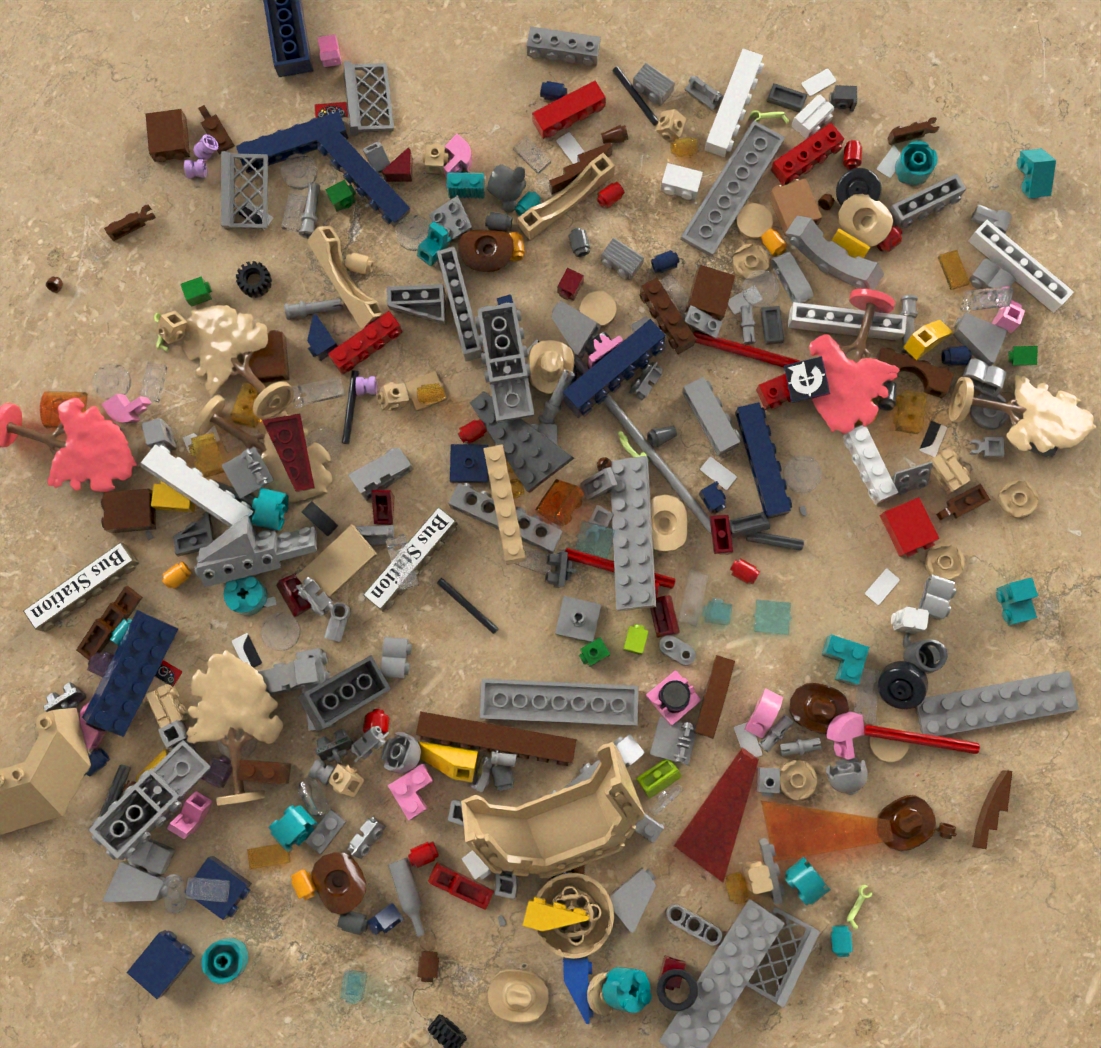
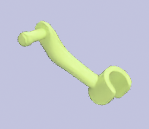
(758, 115)
(160, 340)
(627, 447)
(857, 905)

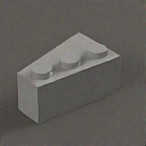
(419, 301)
(381, 472)

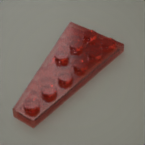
(715, 826)

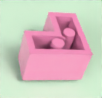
(406, 790)

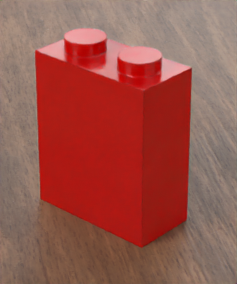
(909, 527)

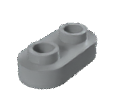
(677, 649)

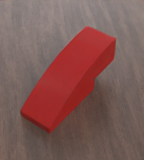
(460, 886)

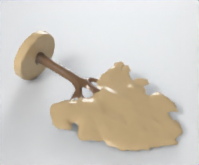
(218, 338)
(1046, 419)
(317, 454)
(233, 700)

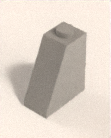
(574, 326)
(980, 337)
(134, 885)
(632, 897)

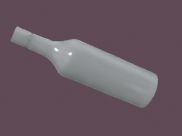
(407, 892)

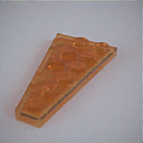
(812, 831)

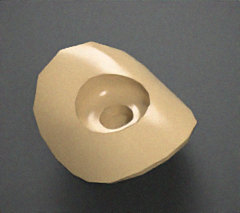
(865, 219)
(547, 364)
(668, 523)
(518, 996)

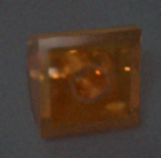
(50, 402)
(560, 502)

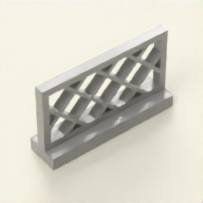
(353, 102)
(228, 190)
(796, 965)

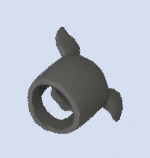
(507, 185)
(923, 655)

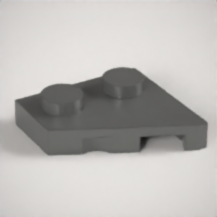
(194, 536)

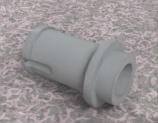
(503, 759)

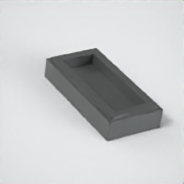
(787, 98)
(772, 325)
(749, 524)

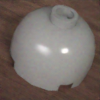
(401, 753)
(847, 775)

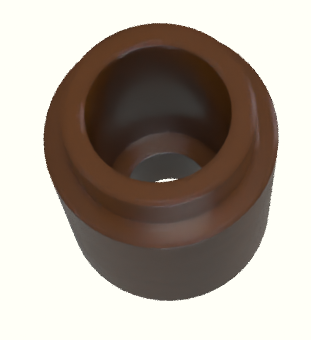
(428, 966)

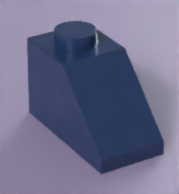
(319, 339)

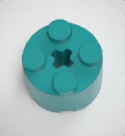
(916, 163)
(270, 509)
(252, 602)
(293, 827)
(807, 881)
(216, 968)
(627, 989)

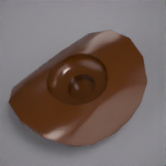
(486, 249)
(816, 705)
(910, 822)
(339, 882)

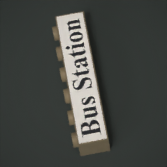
(421, 547)
(80, 587)

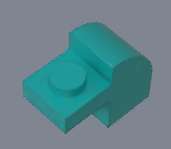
(436, 240)

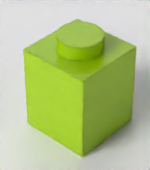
(635, 639)

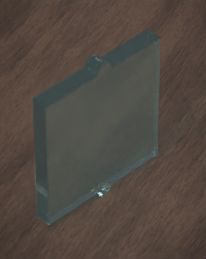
(594, 539)
(772, 617)

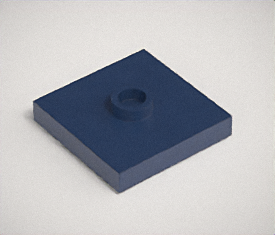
(468, 463)

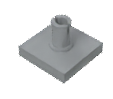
(578, 619)

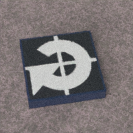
(807, 379)

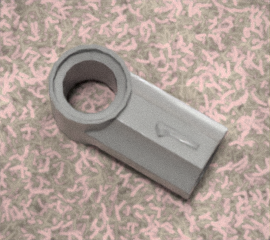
(999, 219)
(337, 624)

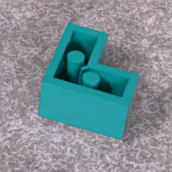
(1038, 171)
(1017, 601)
(851, 658)

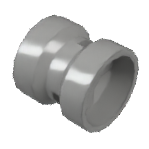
(321, 771)

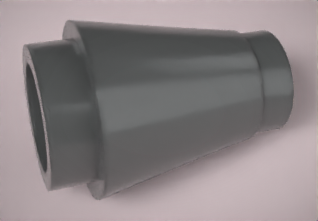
(889, 402)
(661, 435)

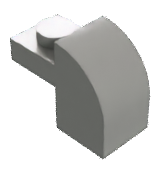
(174, 733)

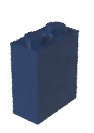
(238, 888)
(161, 963)

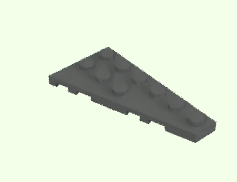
(525, 448)

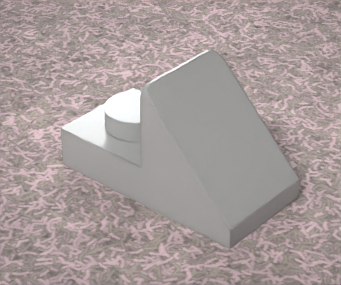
(599, 484)

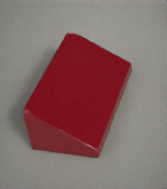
(721, 534)
(290, 594)
(664, 617)

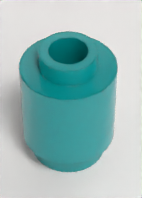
(529, 200)
(120, 631)
(841, 940)

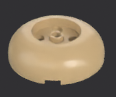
(578, 940)

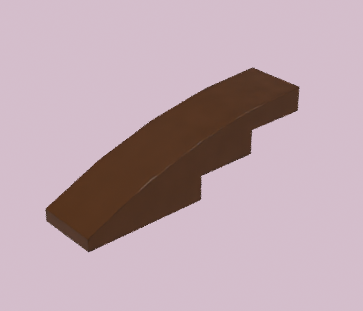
(572, 171)
(102, 628)
(714, 697)
(996, 801)

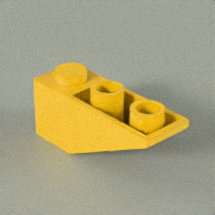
(927, 338)
(452, 761)
(547, 916)

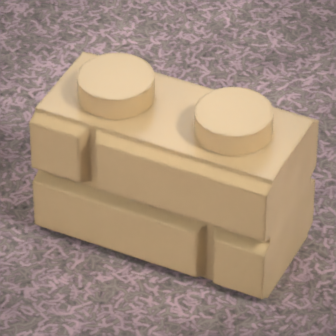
(949, 471)
(166, 705)
(757, 877)

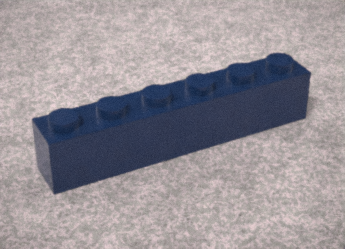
(293, 140)
(363, 176)
(763, 461)

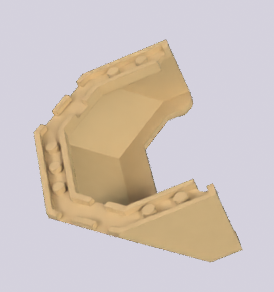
(48, 777)
(559, 828)

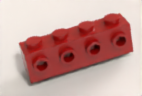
(569, 109)
(807, 154)
(365, 342)
(774, 392)

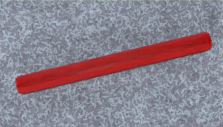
(743, 350)
(608, 565)
(921, 739)

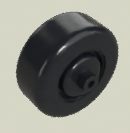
(858, 182)
(902, 685)

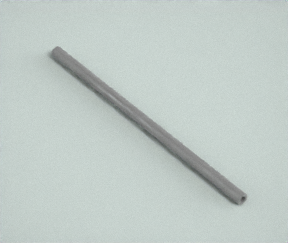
(651, 453)

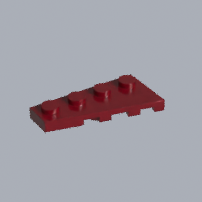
(290, 443)

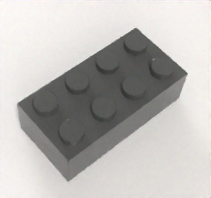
(344, 693)

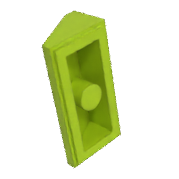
(659, 777)

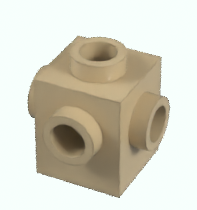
(670, 124)
(435, 158)
(171, 327)
(393, 396)
(342, 778)

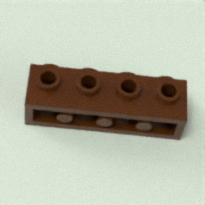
(667, 316)

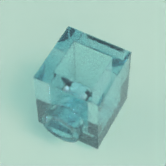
(717, 612)
(353, 986)

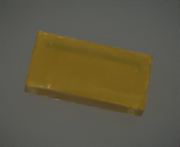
(953, 270)
(267, 856)

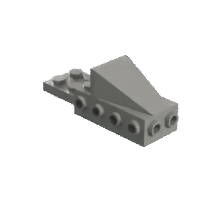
(505, 361)
(243, 552)
(149, 802)

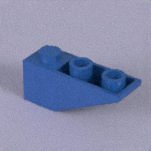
(576, 980)

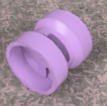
(205, 147)
(195, 168)
(366, 385)

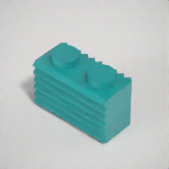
(466, 185)

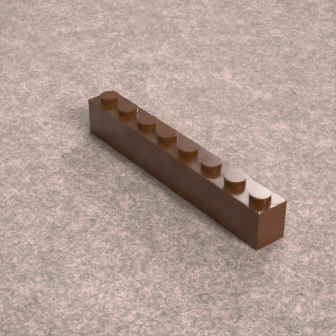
(496, 737)

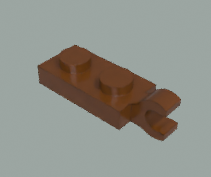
(215, 129)
(914, 131)
(129, 224)
(965, 502)

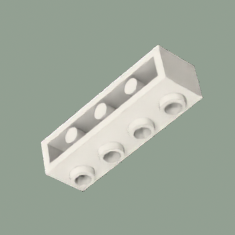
(870, 464)

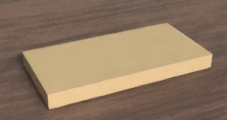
(339, 561)

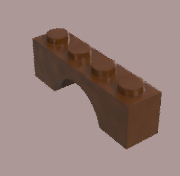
(934, 379)

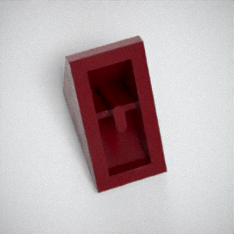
(400, 169)
(383, 506)

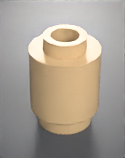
(359, 263)

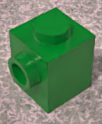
(341, 195)
(196, 291)
(1023, 355)
(594, 652)

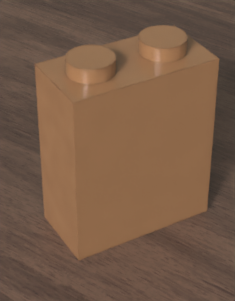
(793, 201)

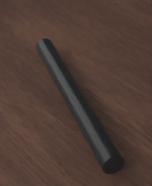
(649, 114)
(350, 408)
(467, 605)

